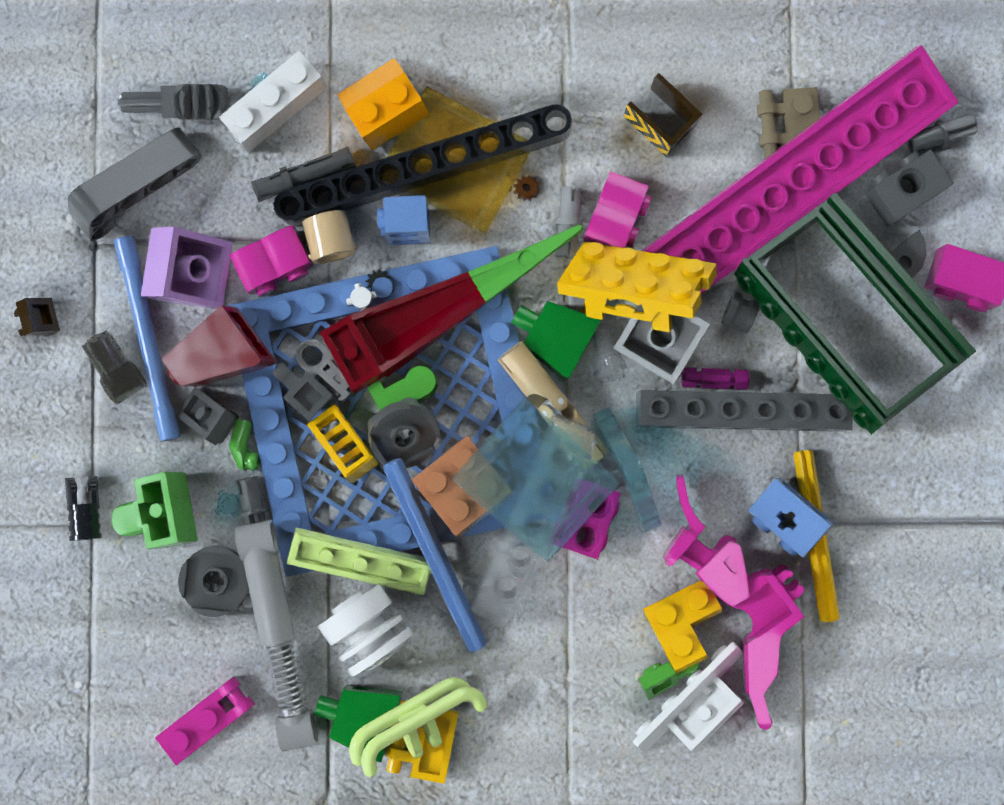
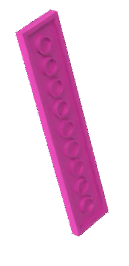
(812, 165)

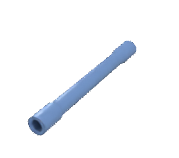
(163, 409)

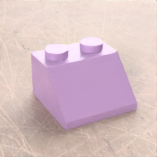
(186, 268)

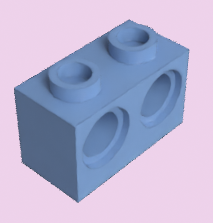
(404, 220)

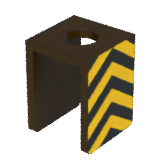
(677, 103)

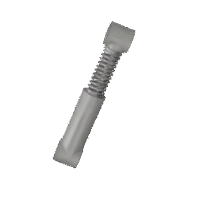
(259, 552)

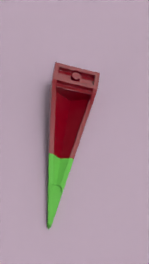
(393, 333)

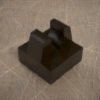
(36, 316)

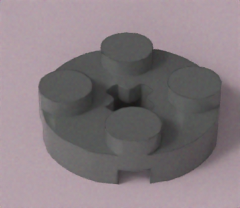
(398, 417)
(200, 594)

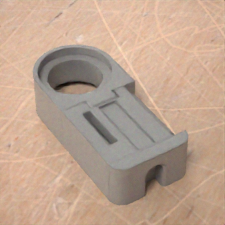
(326, 370)

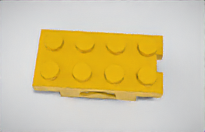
(656, 281)

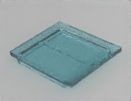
(535, 480)

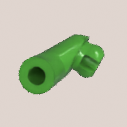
(239, 446)

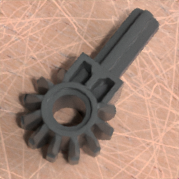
(179, 101)

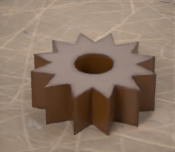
(526, 181)

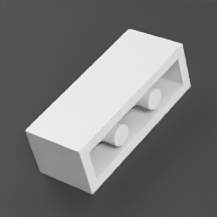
(273, 101)

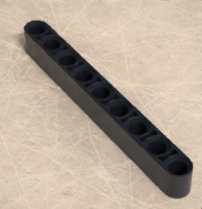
(441, 168)

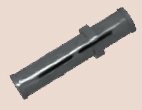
(303, 173)

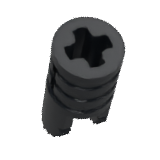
(83, 517)

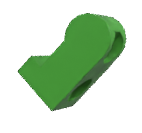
(418, 384)

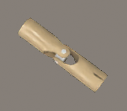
(540, 388)

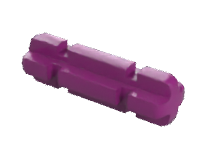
(715, 378)

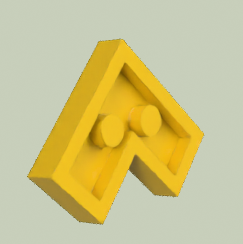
(673, 623)

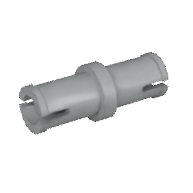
(568, 218)

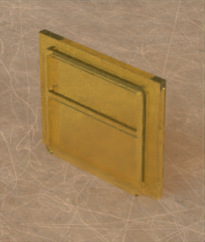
(468, 197)

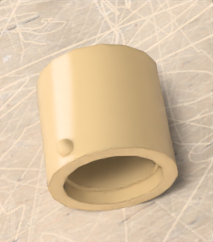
(329, 237)

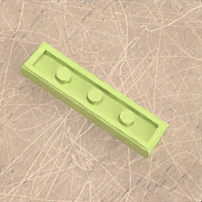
(358, 561)

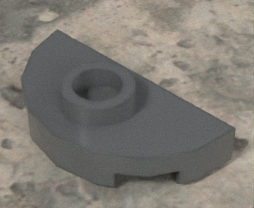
(911, 253)

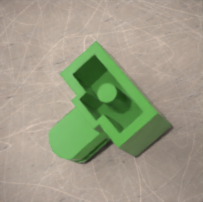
(160, 512)

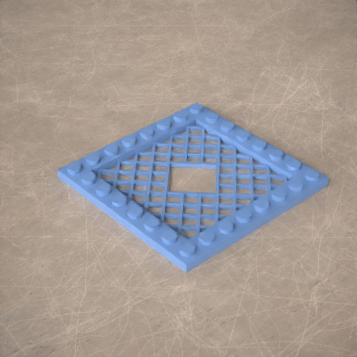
(272, 420)

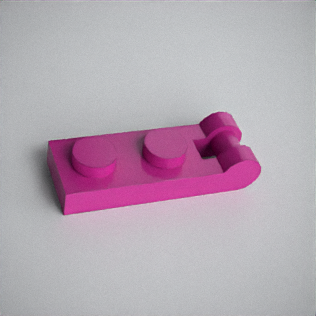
(203, 721)

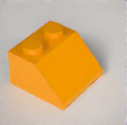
(383, 104)

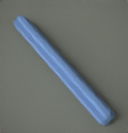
(434, 554)

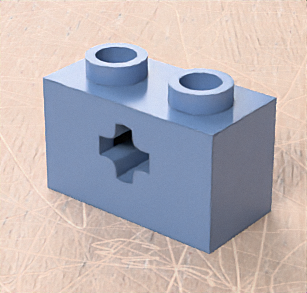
(810, 521)

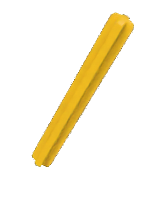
(820, 554)

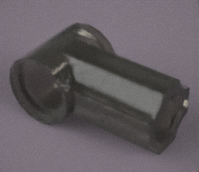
(118, 375)

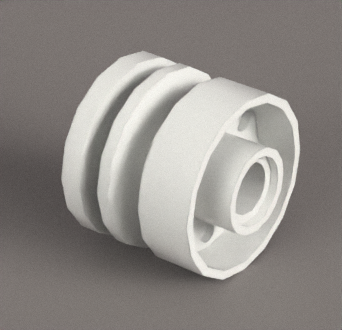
(365, 629)

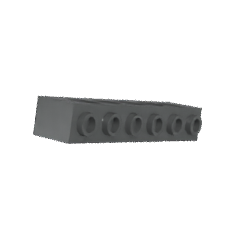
(742, 411)

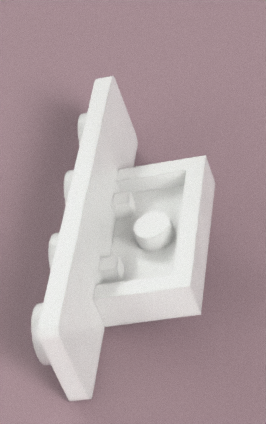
(698, 708)

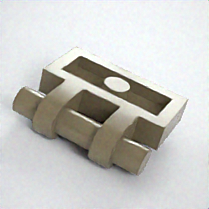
(798, 110)

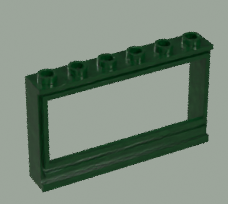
(890, 281)

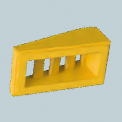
(359, 467)

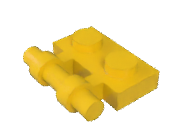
(434, 761)

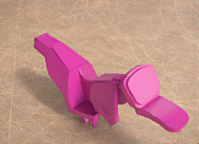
(758, 594)

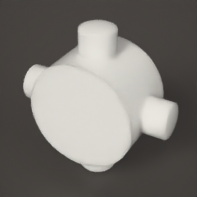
(361, 297)

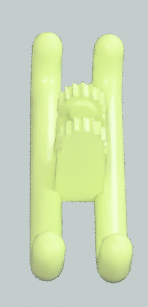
(409, 718)

